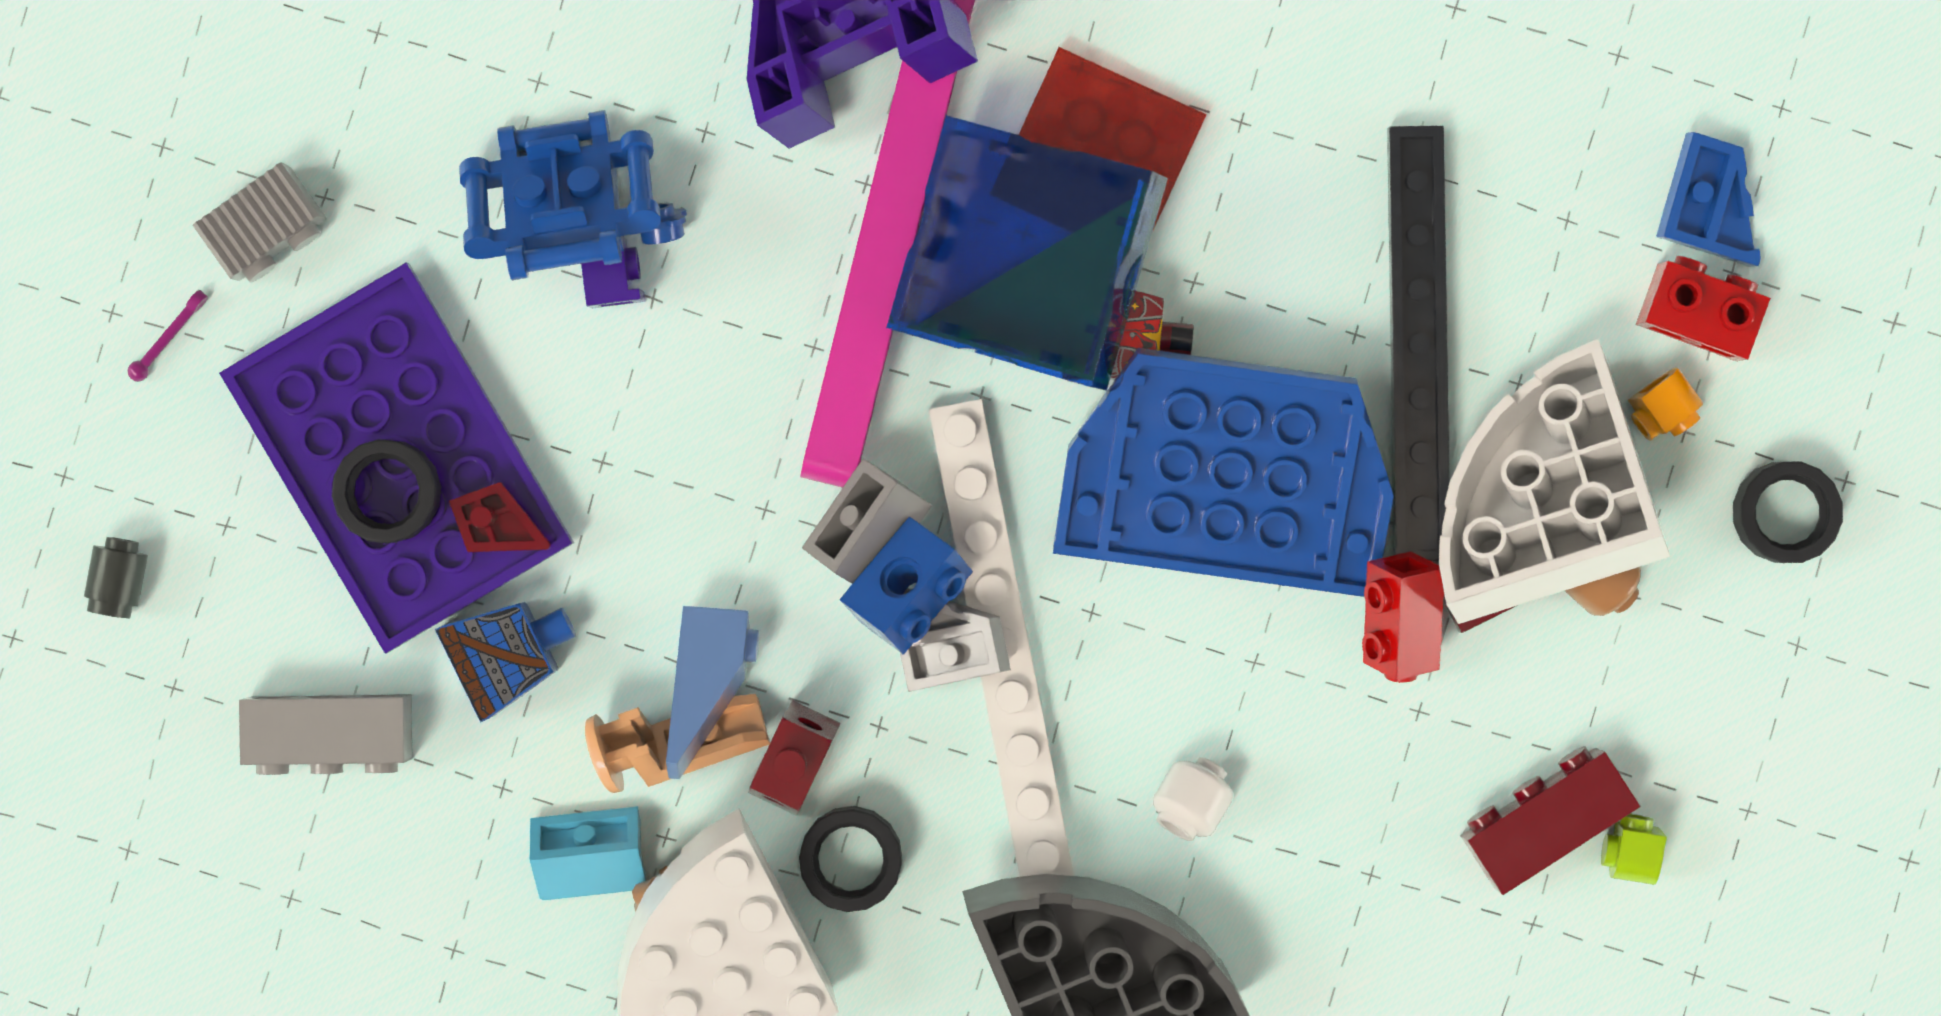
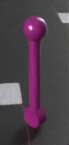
(139, 370)

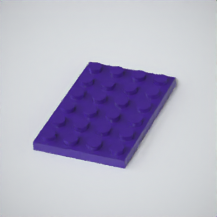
(394, 373)

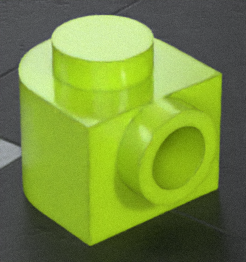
(1634, 850)

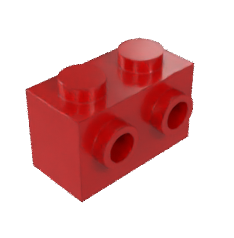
(1703, 309)

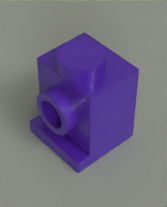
(613, 283)

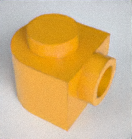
(1665, 405)

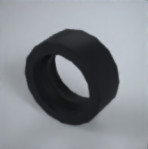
(344, 491)
(1829, 512)
(856, 899)

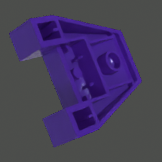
(810, 41)

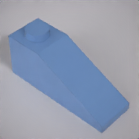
(707, 676)

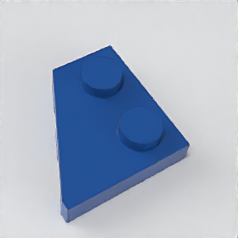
(1710, 201)

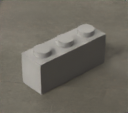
(325, 732)

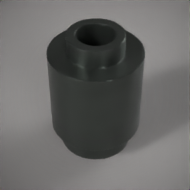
(115, 578)

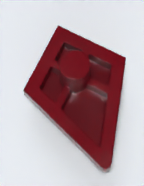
(495, 522)

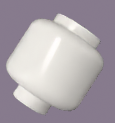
(1192, 798)

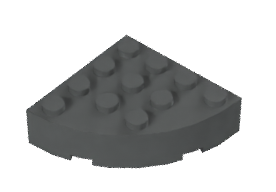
(1095, 951)

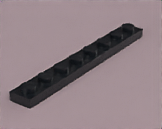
(1418, 337)

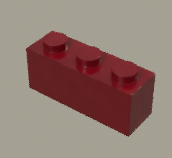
(1548, 818)

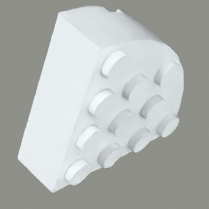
(1547, 493)
(720, 938)

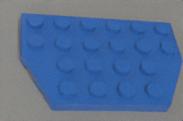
(1228, 474)

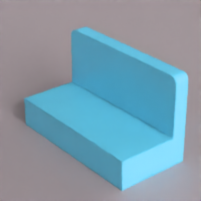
(586, 853)

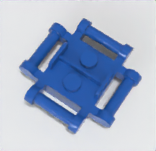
(559, 196)

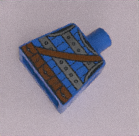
(503, 654)

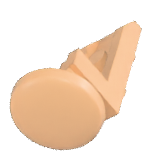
(638, 744)

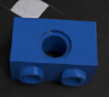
(906, 559)

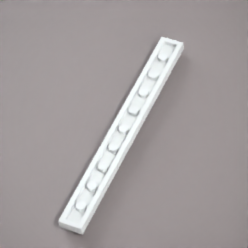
(1010, 695)

